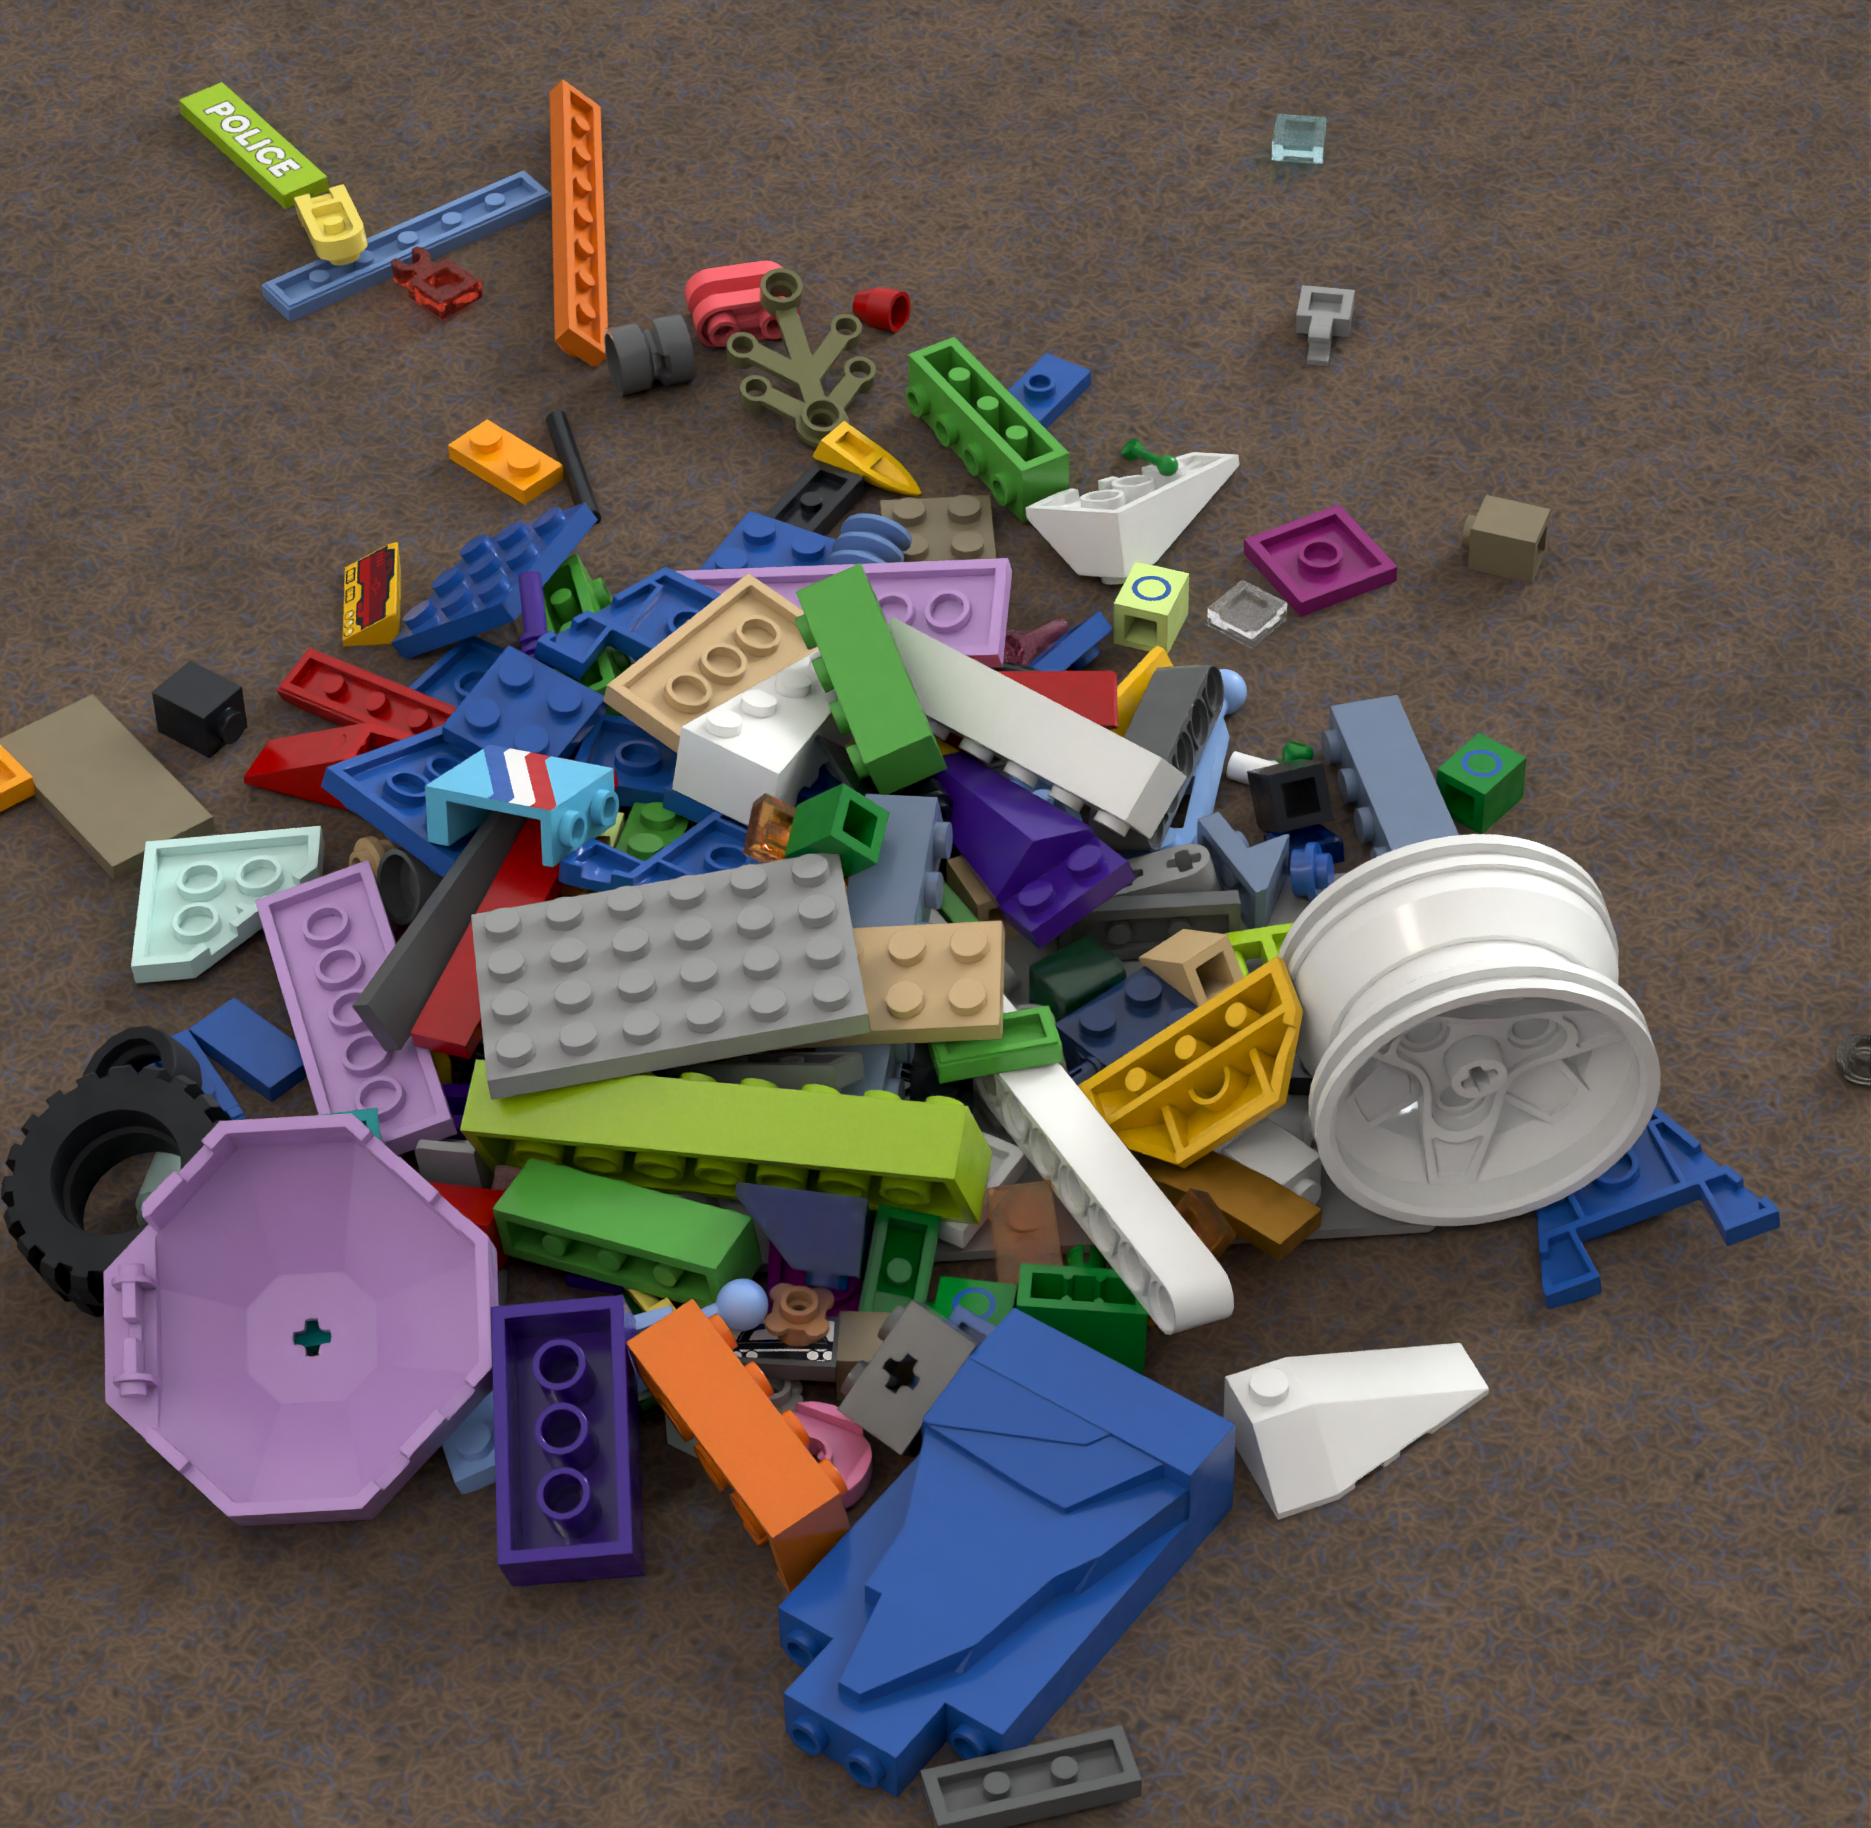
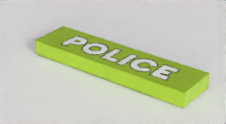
(253, 144)

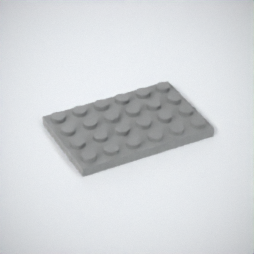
(667, 974)

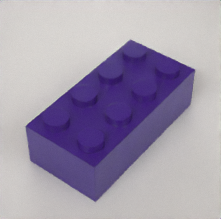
(566, 1441)

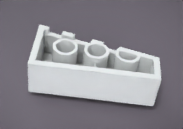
(758, 743)

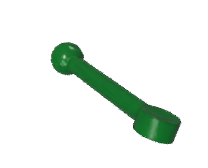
(1166, 465)

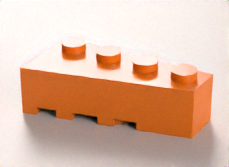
(743, 1438)

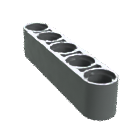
(1175, 725)

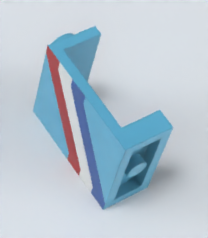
(566, 795)

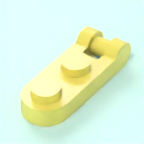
(332, 225)

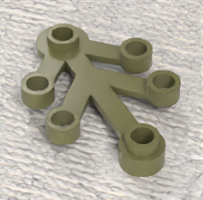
(801, 367)

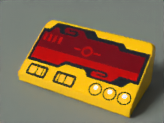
(373, 598)

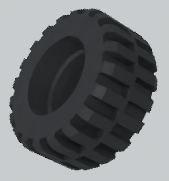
(72, 1150)

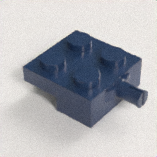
(1119, 1022)

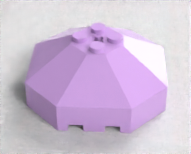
(236, 1259)

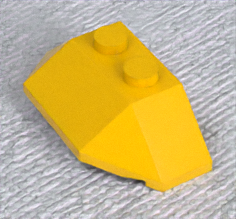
(1205, 1071)

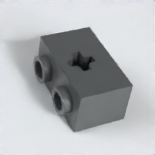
(873, 1387)

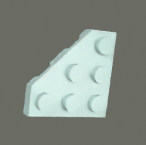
(204, 891)

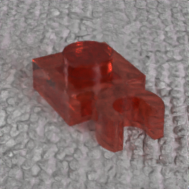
(437, 287)

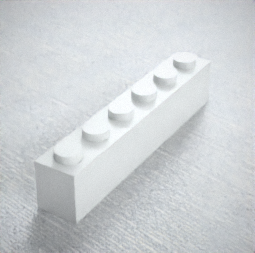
(1037, 737)

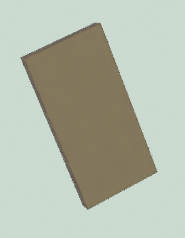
(105, 785)

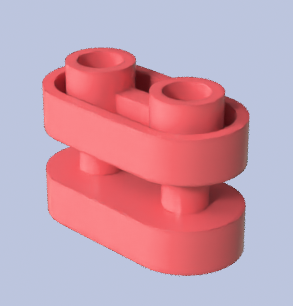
(728, 302)

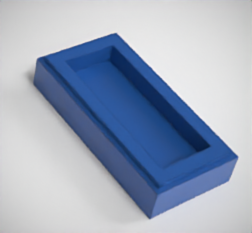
(250, 1049)

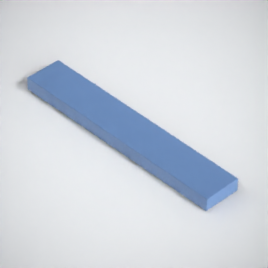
(435, 231)

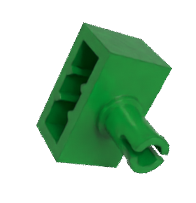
(1086, 1305)

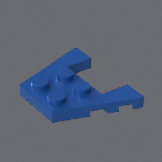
(632, 623)
(706, 848)
(1653, 1177)

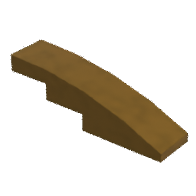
(1251, 1202)

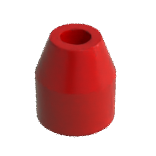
(880, 305)

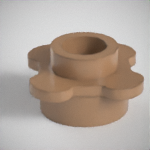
(799, 1314)

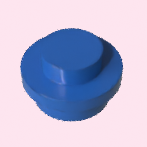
(1311, 870)

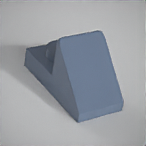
(1253, 871)

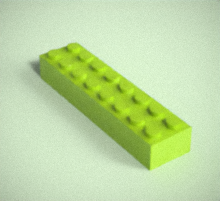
(715, 1134)

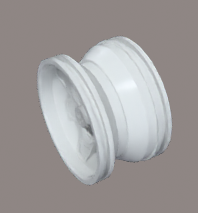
(1467, 1031)

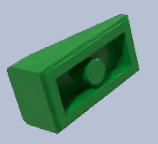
(898, 1258)

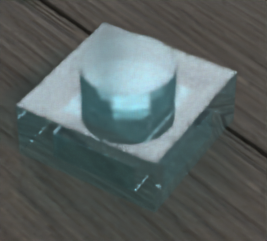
(1299, 138)

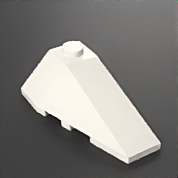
(1129, 515)
(1334, 1417)

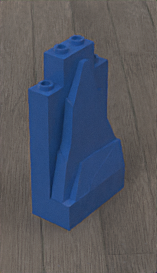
(1001, 1556)

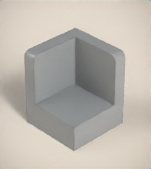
(452, 1163)

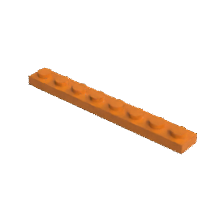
(578, 224)

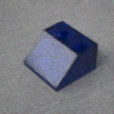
(813, 1231)

